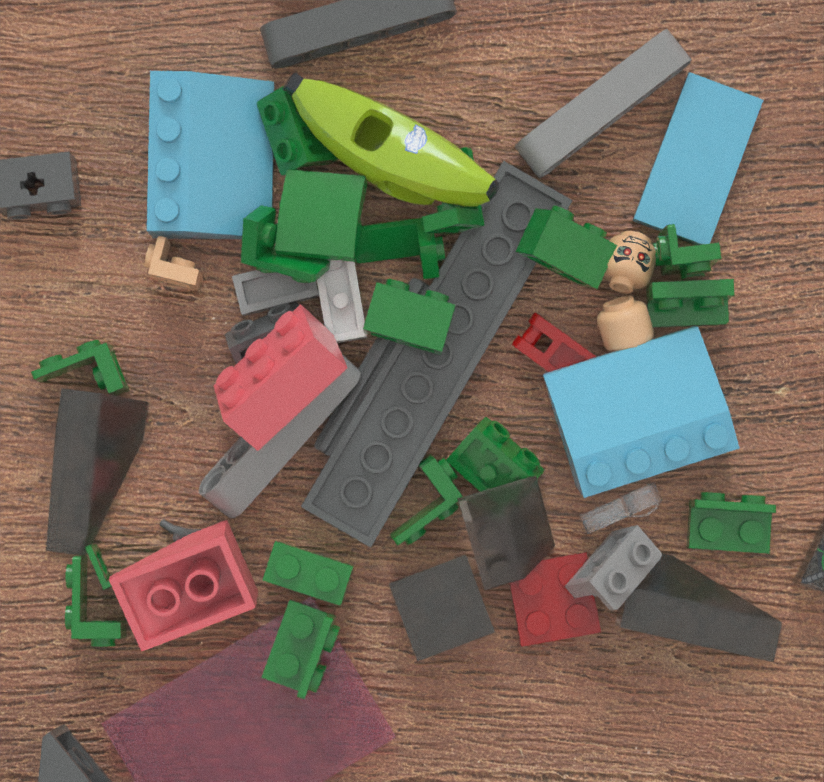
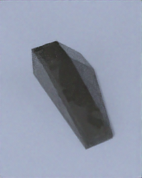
(92, 454)
(694, 609)

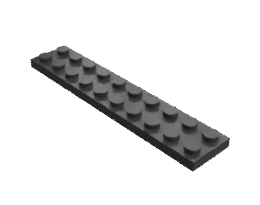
(421, 387)

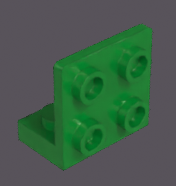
(299, 648)

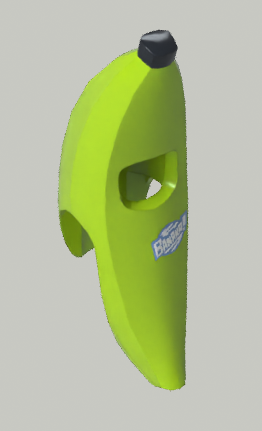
(389, 146)

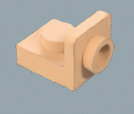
(178, 272)

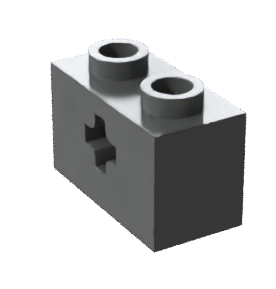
(55, 171)

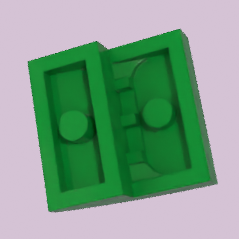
(320, 215)

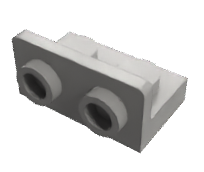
(616, 567)

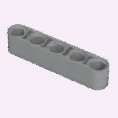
(603, 103)
(246, 472)

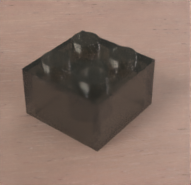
(441, 607)

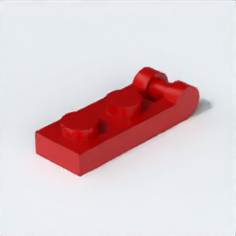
(560, 353)

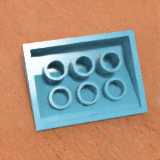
(206, 154)
(640, 412)

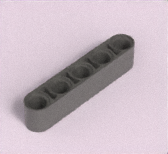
(346, 26)

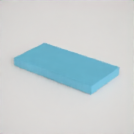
(698, 159)

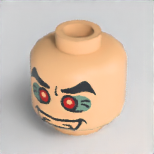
(631, 262)

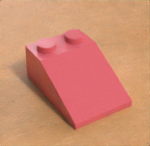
(185, 586)

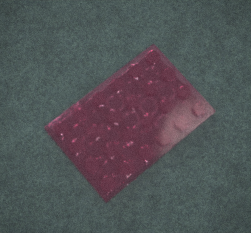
(242, 728)

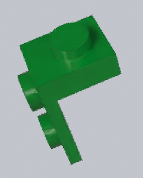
(401, 240)
(441, 477)
(100, 632)

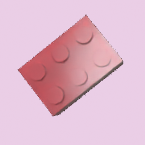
(278, 377)

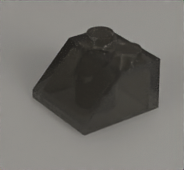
(507, 530)

